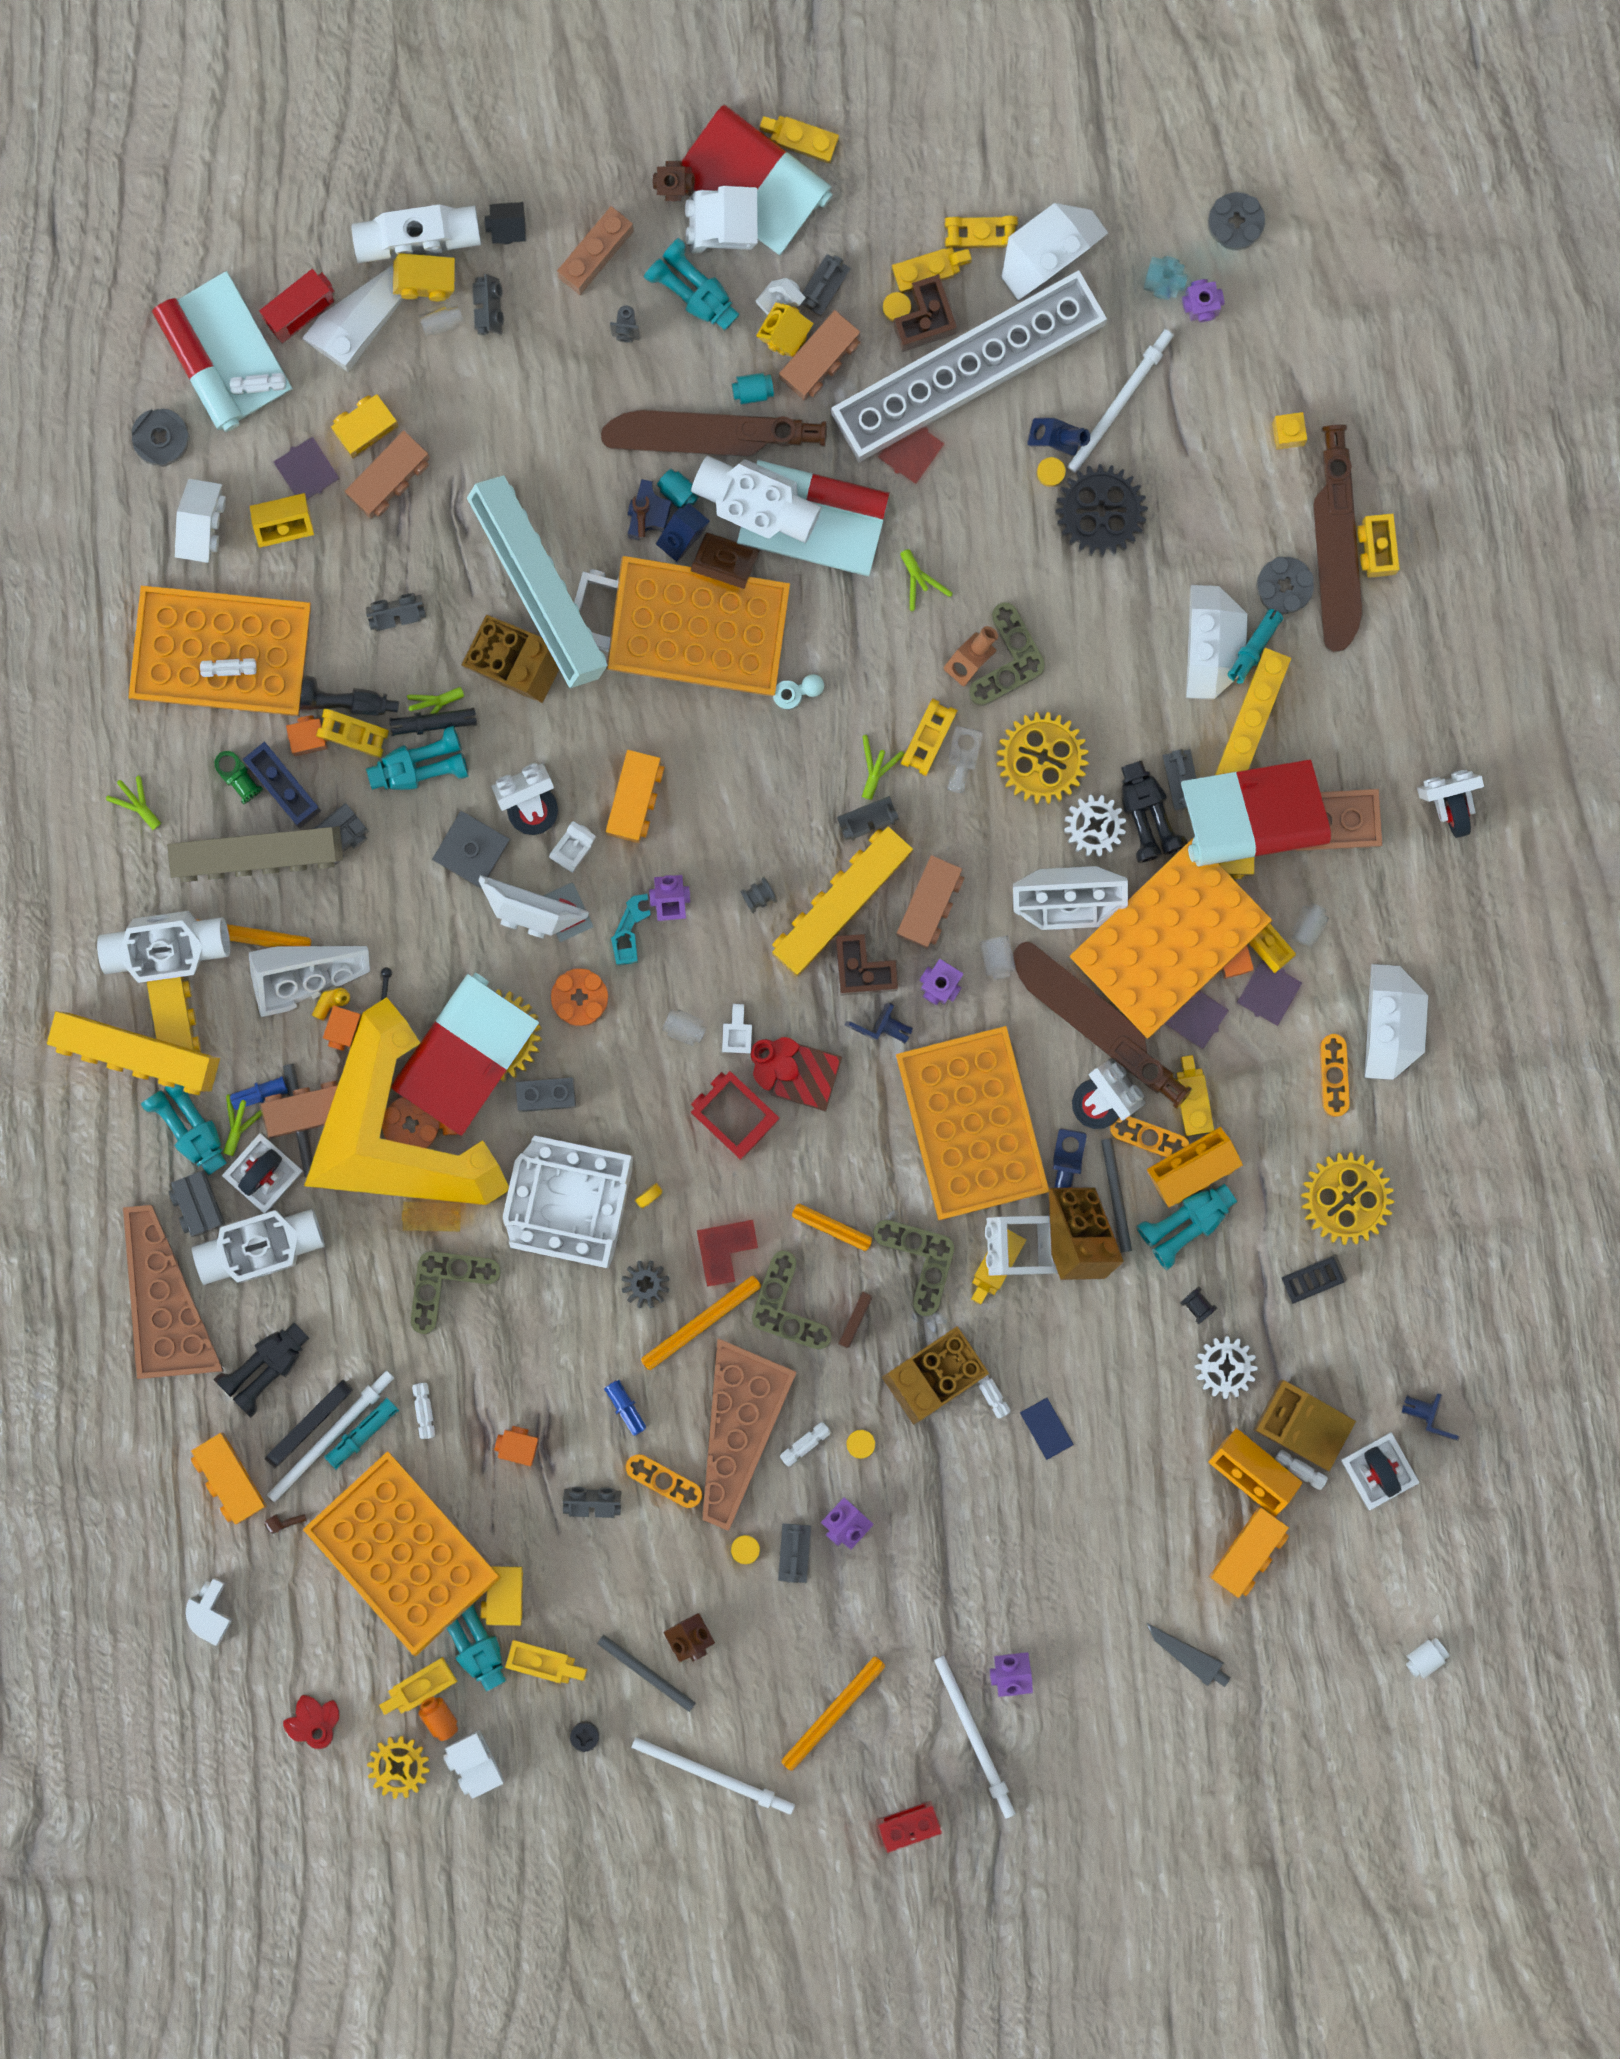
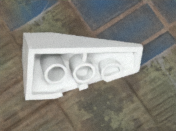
(354, 322)
(295, 973)

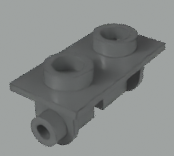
(824, 283)
(488, 291)
(625, 326)
(405, 607)
(1179, 768)
(871, 816)
(605, 1501)
(794, 1553)

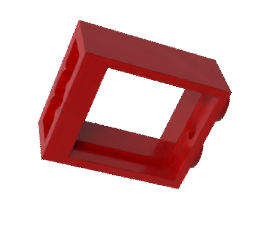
(298, 305)
(755, 1135)
(917, 1820)

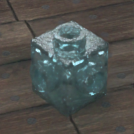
(1162, 268)

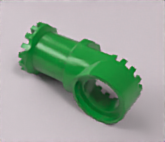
(238, 778)

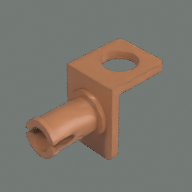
(973, 654)

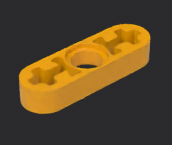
(1342, 1096)
(1126, 1138)
(641, 1479)

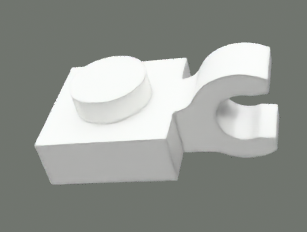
(737, 1035)

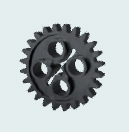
(1099, 484)

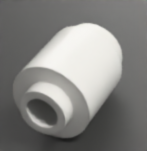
(1427, 1658)

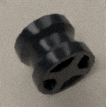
(585, 1732)

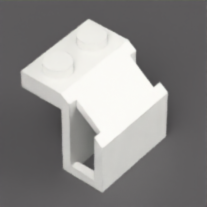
(722, 219)

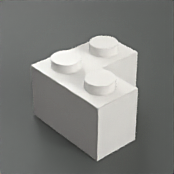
(197, 520)
(474, 1763)

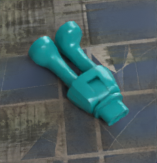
(708, 302)
(399, 767)
(201, 1141)
(1206, 1212)
(482, 1657)

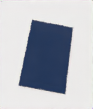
(1046, 1428)

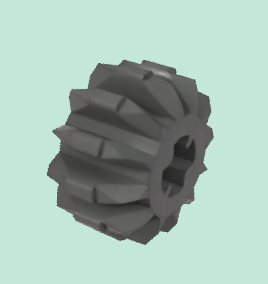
(641, 1276)

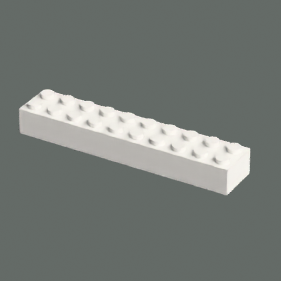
(968, 366)

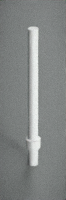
(1151, 356)
(369, 1395)
(998, 1789)
(765, 1797)

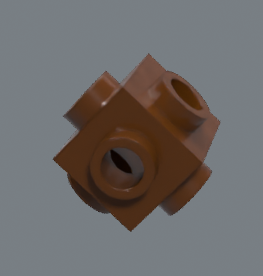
(683, 183)
(689, 1638)

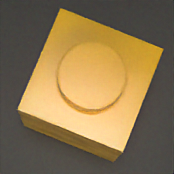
(1289, 431)

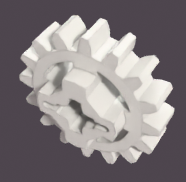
(1088, 814)
(1225, 1353)

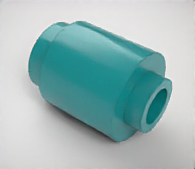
(753, 388)
(677, 489)

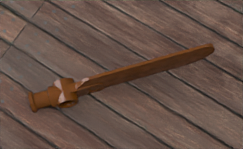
(705, 432)
(1337, 546)
(1093, 1018)

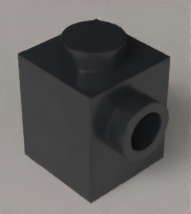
(506, 223)

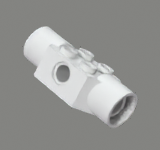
(391, 232)
(756, 498)
(163, 946)
(257, 1246)

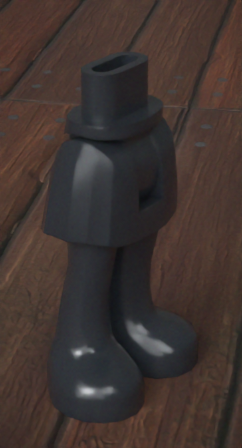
(358, 702)
(1144, 793)
(279, 1352)

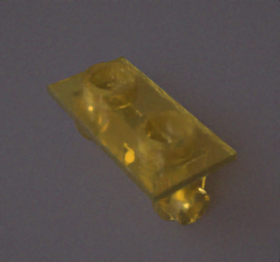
(431, 1216)

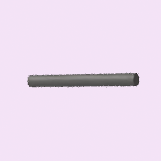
(302, 1136)
(1116, 1195)
(646, 1673)

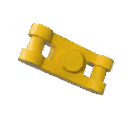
(980, 231)
(352, 733)
(929, 736)

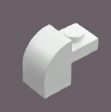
(205, 1620)

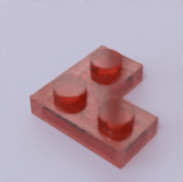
(718, 1243)

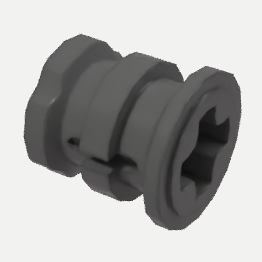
(758, 895)

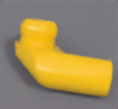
(328, 998)

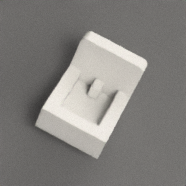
(780, 291)
(573, 846)

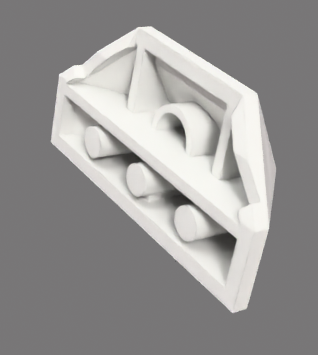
(1048, 246)
(1214, 640)
(1069, 897)
(529, 909)
(1394, 1022)

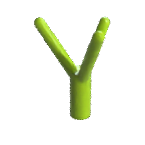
(916, 573)
(439, 700)
(875, 771)
(139, 805)
(236, 1129)

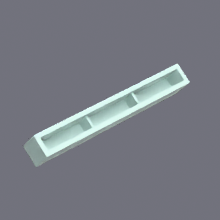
(537, 581)

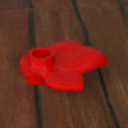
(778, 1064)
(310, 1718)

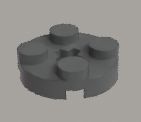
(1248, 209)
(161, 453)
(1280, 569)

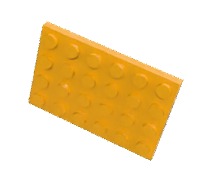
(187, 627)
(697, 627)
(1170, 940)
(972, 1123)
(401, 1553)

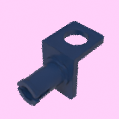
(1058, 435)
(886, 1025)
(1068, 1162)
(1428, 1412)

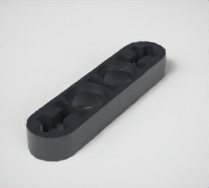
(309, 1423)

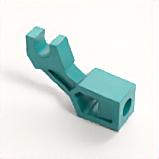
(631, 915)

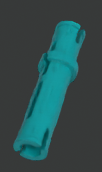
(1250, 654)
(356, 1438)

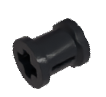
(1198, 1305)

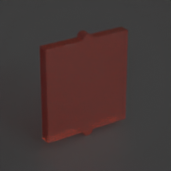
(912, 454)

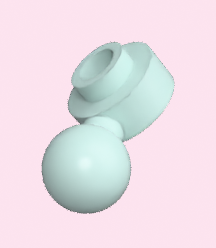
(811, 686)

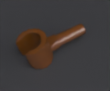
(641, 515)
(275, 1525)

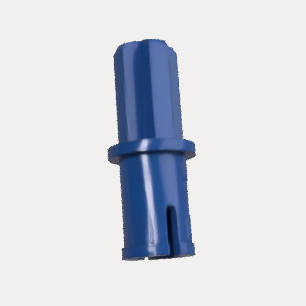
(259, 1092)
(625, 1407)

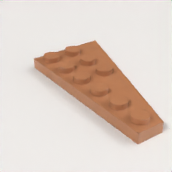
(164, 1316)
(743, 1413)

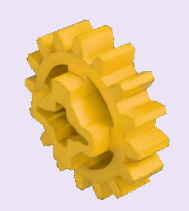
(406, 1778)

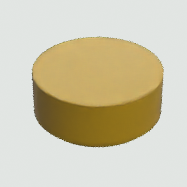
(896, 305)
(1050, 472)
(648, 1195)
(860, 1444)
(745, 1549)

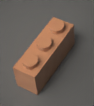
(595, 250)
(820, 356)
(388, 475)
(930, 902)
(298, 1112)

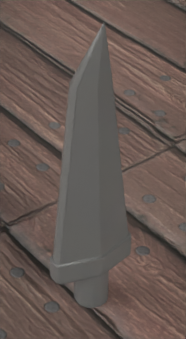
(1198, 1662)

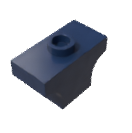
(658, 512)
(682, 531)

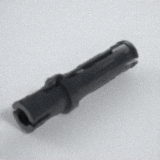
(433, 721)

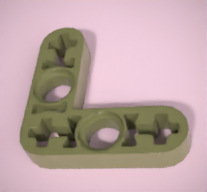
(1019, 657)
(931, 1260)
(435, 1279)
(775, 1306)

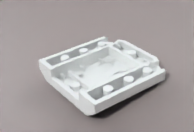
(567, 1201)

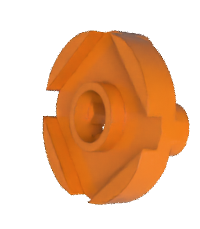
(589, 984)
(396, 1116)

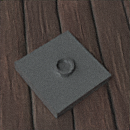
(470, 849)

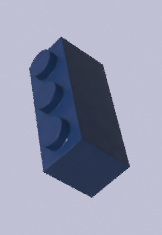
(282, 785)

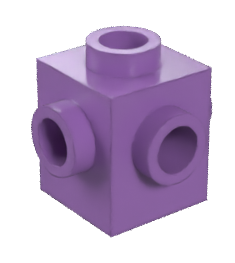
(1203, 310)
(669, 897)
(943, 972)
(846, 1524)
(1012, 1674)

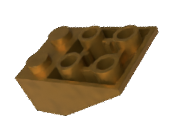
(512, 658)
(1081, 1235)
(935, 1375)
(1304, 1425)

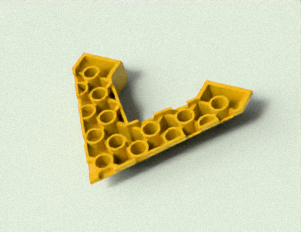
(350, 1148)

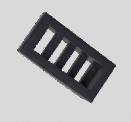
(1321, 1265)

